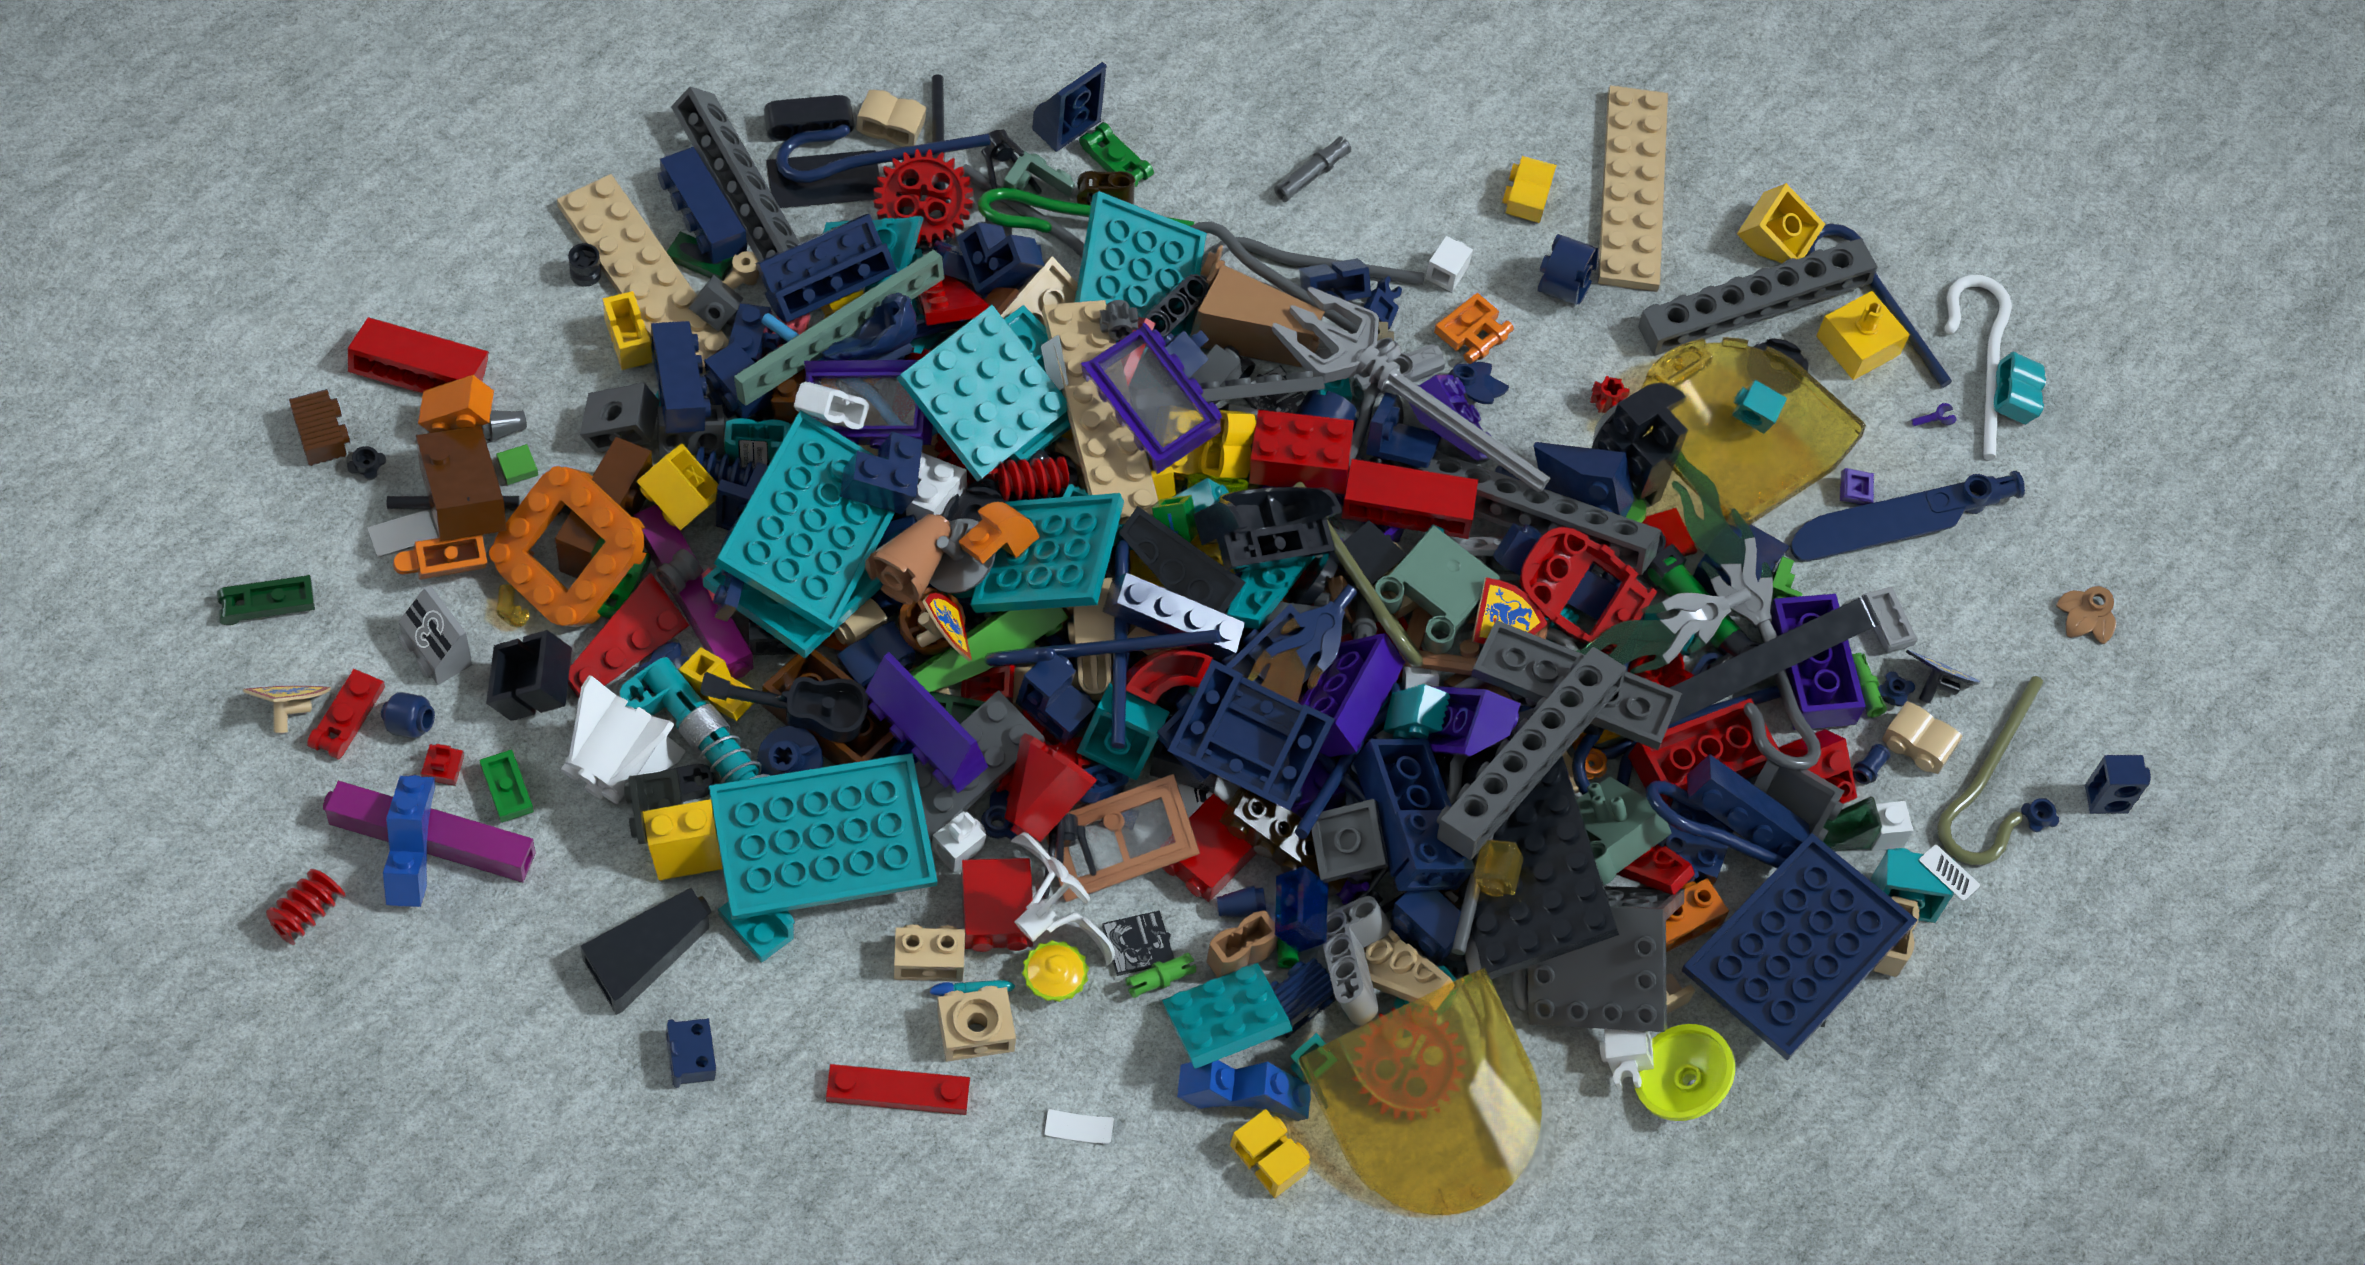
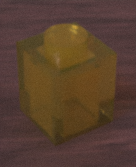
(1498, 868)

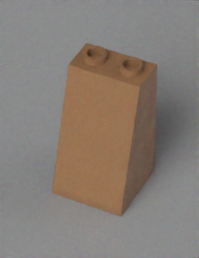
(1242, 314)

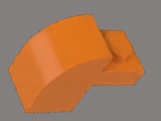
(998, 529)

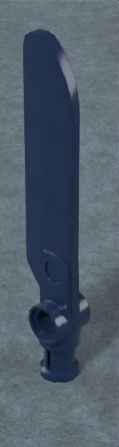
(1901, 516)

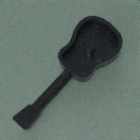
(829, 707)

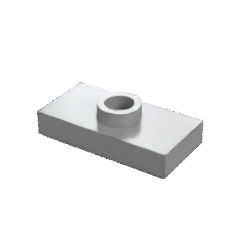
(1895, 628)

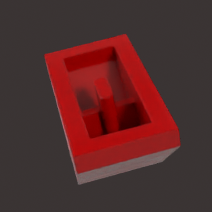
(987, 683)

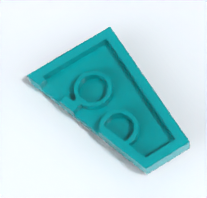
(898, 234)

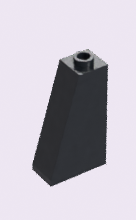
(644, 947)

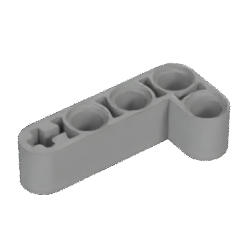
(1348, 932)

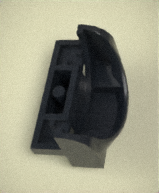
(1648, 456)
(1268, 526)

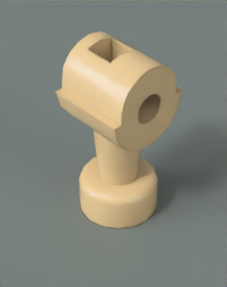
(743, 270)

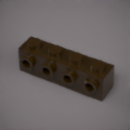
(1273, 834)

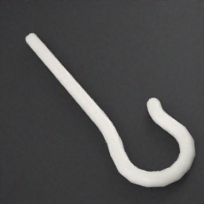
(1994, 342)

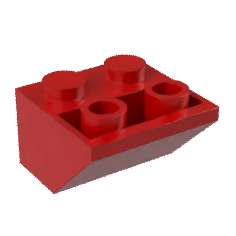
(1833, 763)

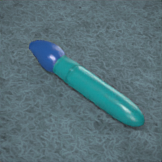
(945, 987)

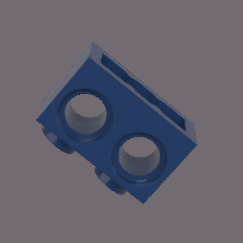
(2117, 784)

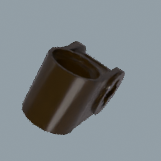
(1116, 184)

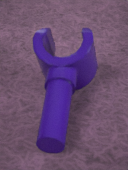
(1936, 416)
(1350, 890)

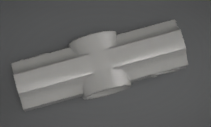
(1412, 366)

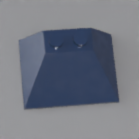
(1250, 735)

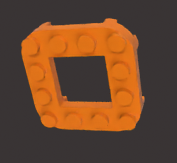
(604, 572)

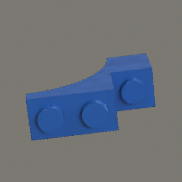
(407, 835)
(1251, 1086)

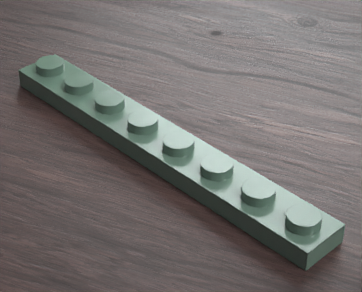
(842, 324)

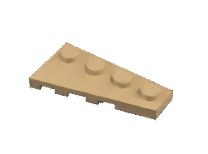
(1401, 970)

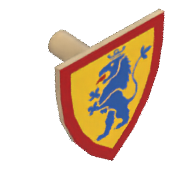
(1508, 605)
(945, 621)
(287, 701)

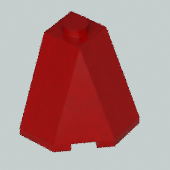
(1043, 788)

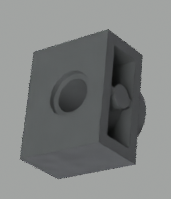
(621, 413)

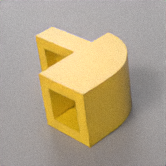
(704, 661)

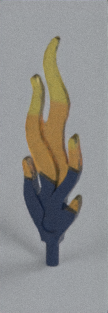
(1289, 657)

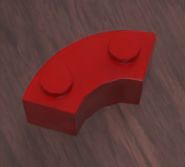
(1166, 670)

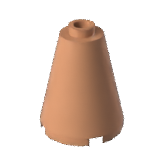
(909, 559)

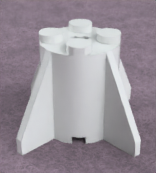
(616, 742)

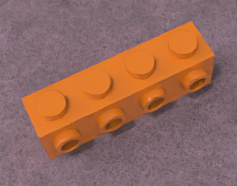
(1698, 914)

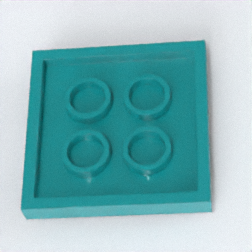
(1226, 1015)

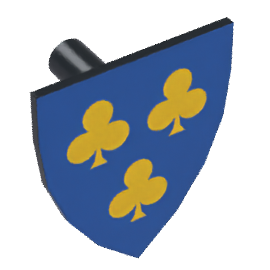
(1937, 681)

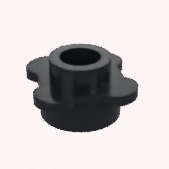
(366, 454)

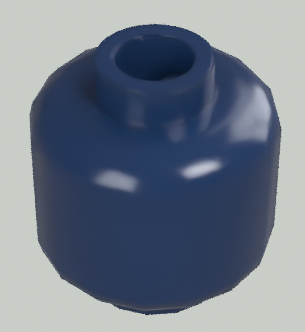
(408, 715)

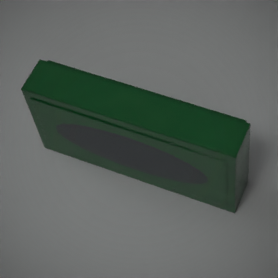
(686, 253)

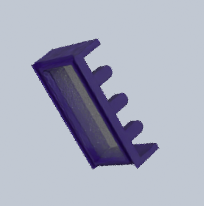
(1153, 397)
(888, 401)

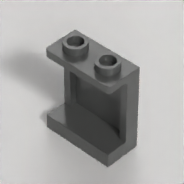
(1802, 794)

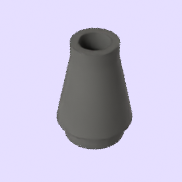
(503, 424)

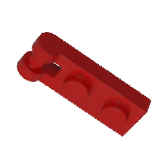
(346, 714)

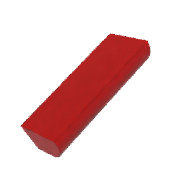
(411, 357)
(1409, 498)

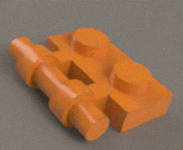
(1467, 321)

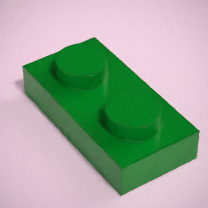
(506, 786)

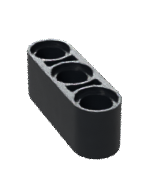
(799, 115)
(1179, 302)

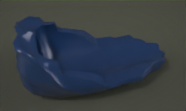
(882, 333)

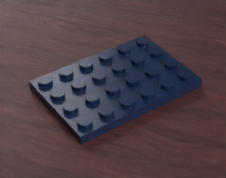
(1799, 946)

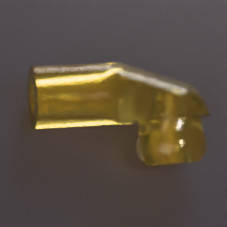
(508, 610)

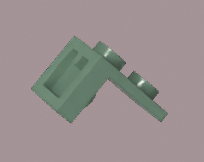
(1035, 164)

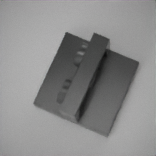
(1350, 842)

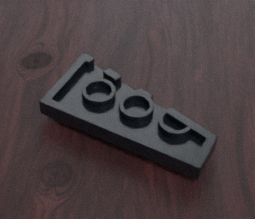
(1179, 563)

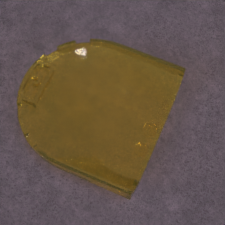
(1749, 467)
(1432, 1099)

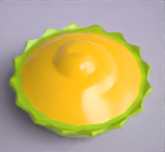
(1055, 971)

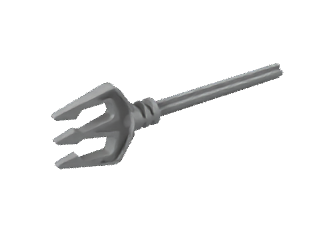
(1358, 355)

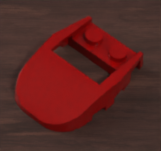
(1558, 566)

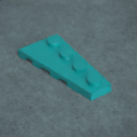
(1264, 591)

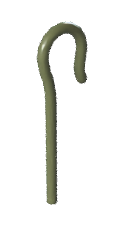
(1387, 620)
(1980, 782)

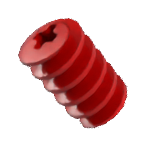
(1033, 477)
(302, 904)

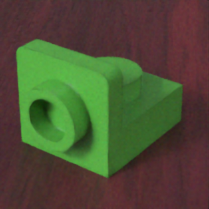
(1783, 580)

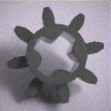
(1118, 319)

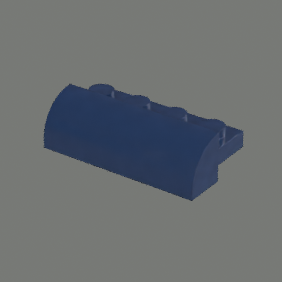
(825, 268)

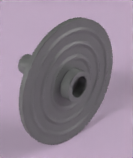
(958, 569)

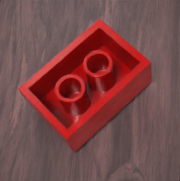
(1301, 449)

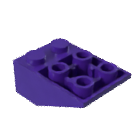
(1451, 393)

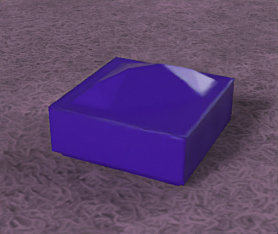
(1856, 486)

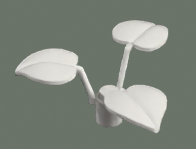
(1039, 916)

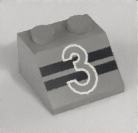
(434, 637)

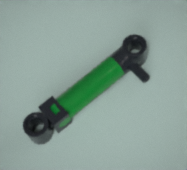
(1669, 573)

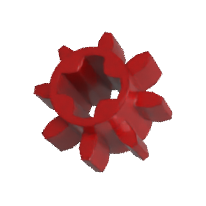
(1608, 393)

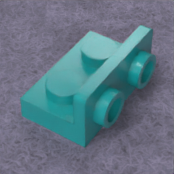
(761, 933)

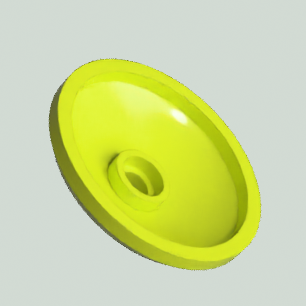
(1681, 1056)

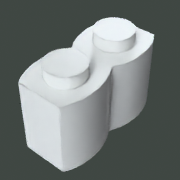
(831, 405)

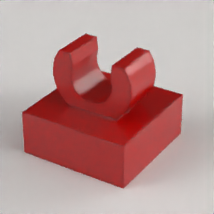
(443, 764)

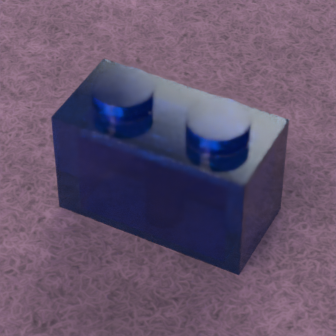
(1301, 909)

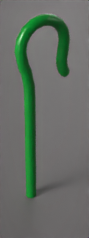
(1035, 201)

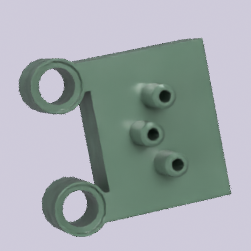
(1442, 582)
(1619, 825)

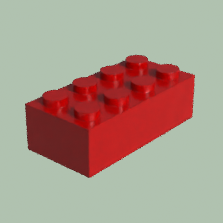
(1722, 734)

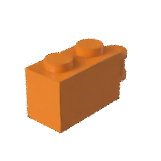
(442, 558)

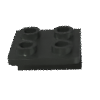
(649, 793)

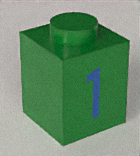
(1177, 515)

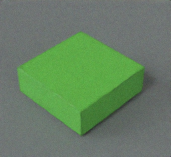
(517, 464)

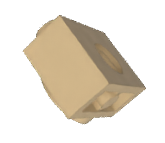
(986, 1007)

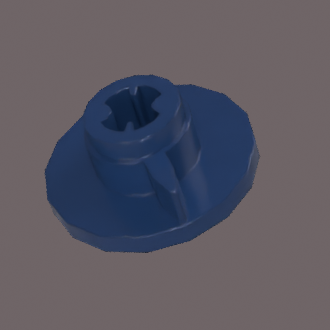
(789, 751)

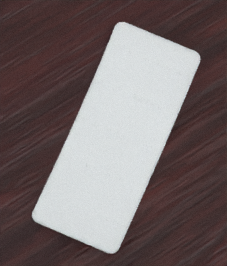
(1079, 1127)

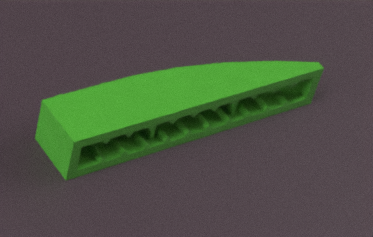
(997, 633)

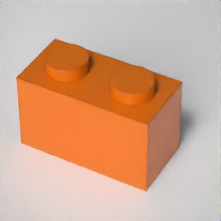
(456, 405)

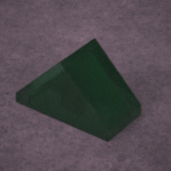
(1854, 827)

